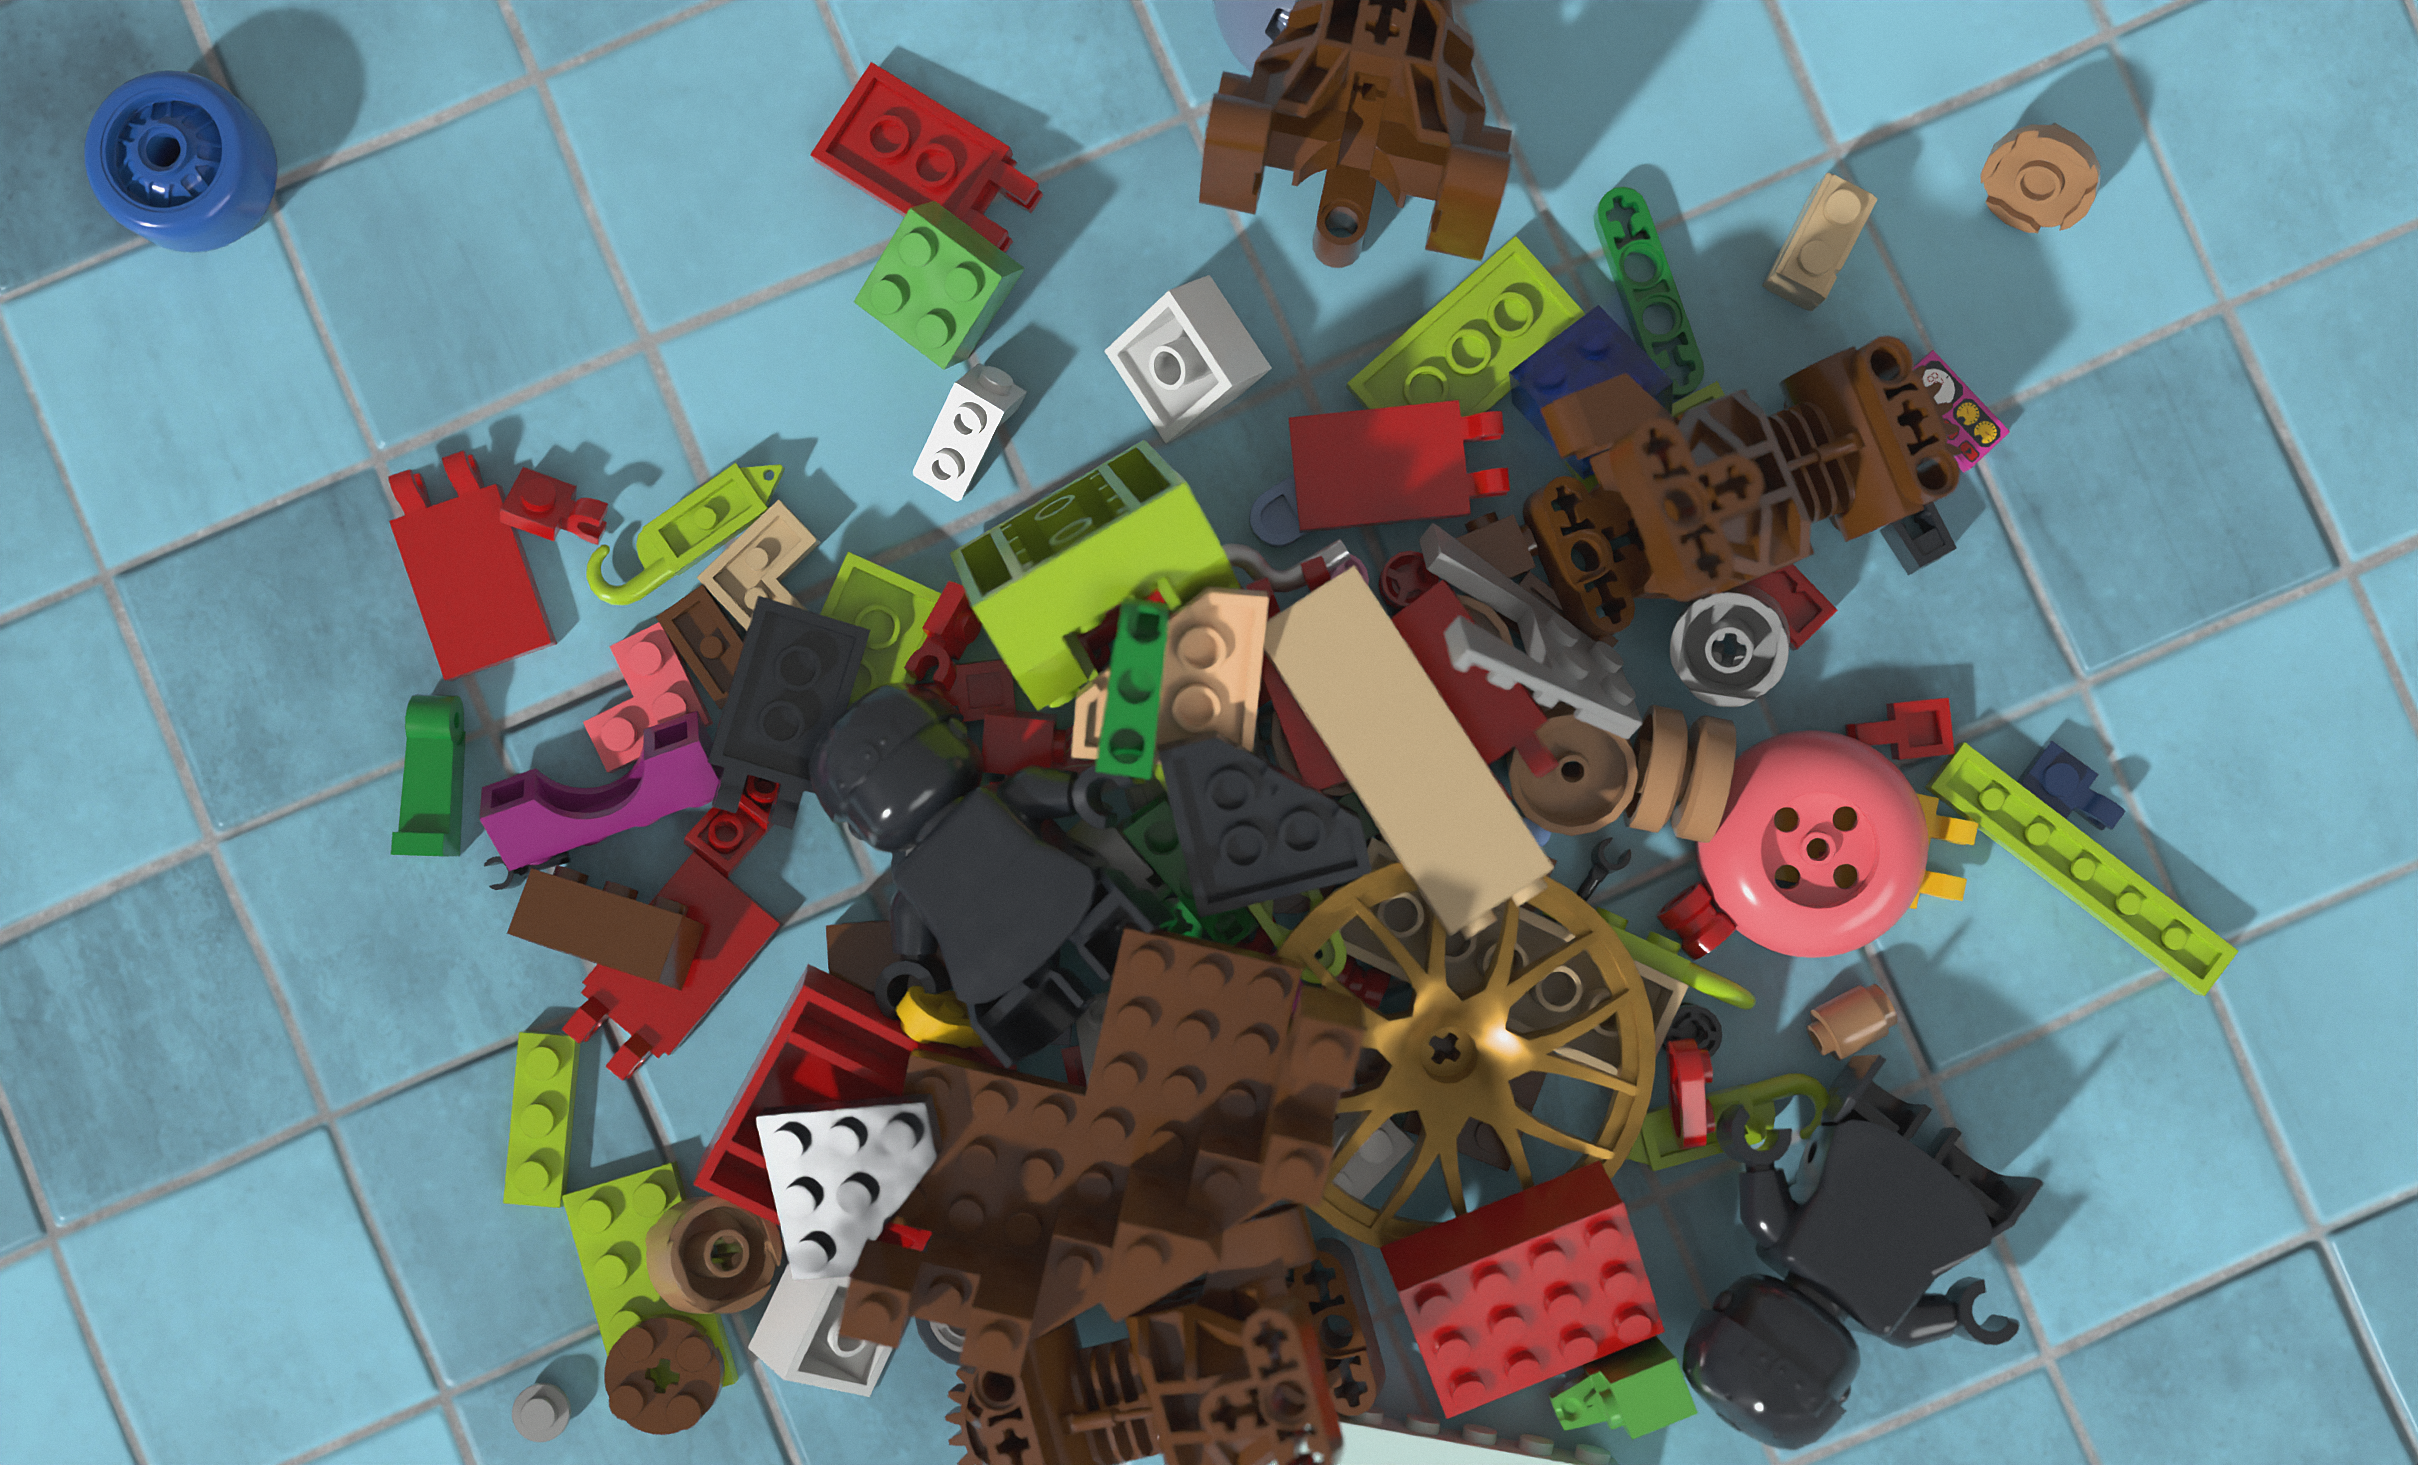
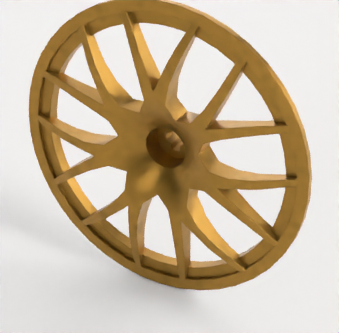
(1486, 1051)

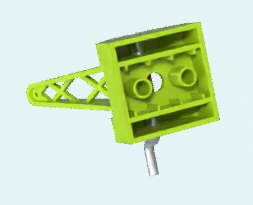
(1058, 576)

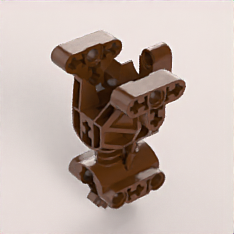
(1368, 99)
(1733, 489)
(1199, 1369)

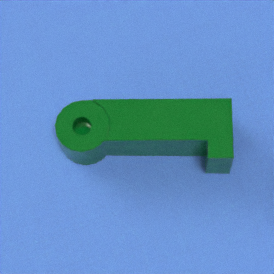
(1133, 690)
(432, 778)
(1157, 839)

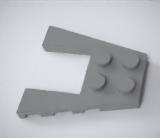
(1559, 657)

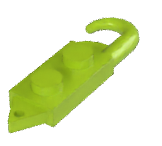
(690, 531)
(1662, 956)
(1656, 1141)

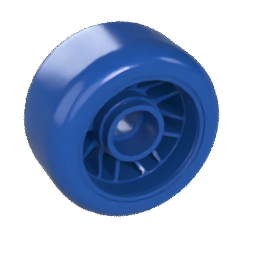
(215, 185)

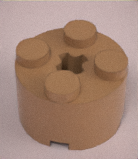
(727, 1282)

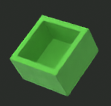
(938, 284)

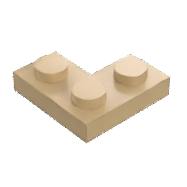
(759, 563)

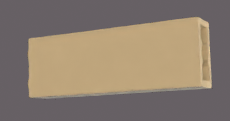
(1404, 754)

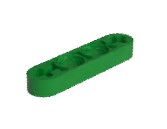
(1656, 291)

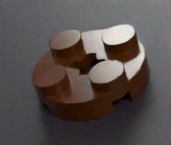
(635, 1393)

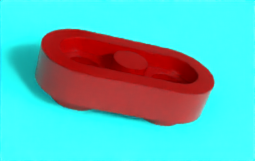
(1686, 1078)

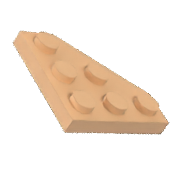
(1206, 677)

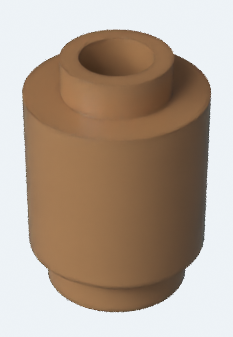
(1851, 1021)

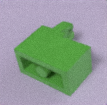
(1628, 1389)

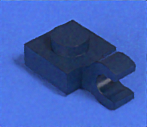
(2064, 786)

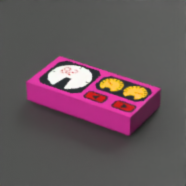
(1978, 425)

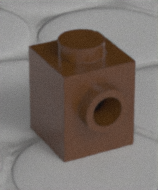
(1501, 544)

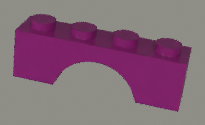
(538, 818)

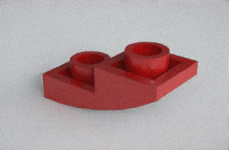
(729, 837)

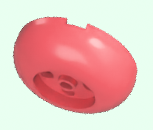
(1815, 777)

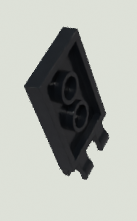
(781, 700)

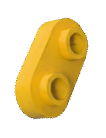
(937, 1018)

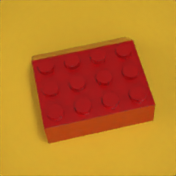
(822, 1049)
(1524, 1288)

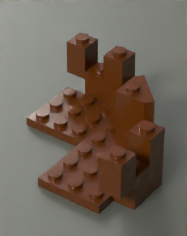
(1124, 1186)

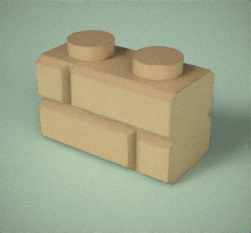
(1819, 242)

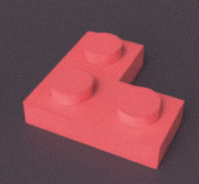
(660, 693)

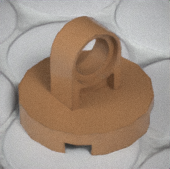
(2041, 178)

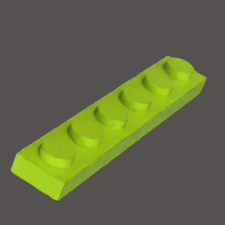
(2081, 869)

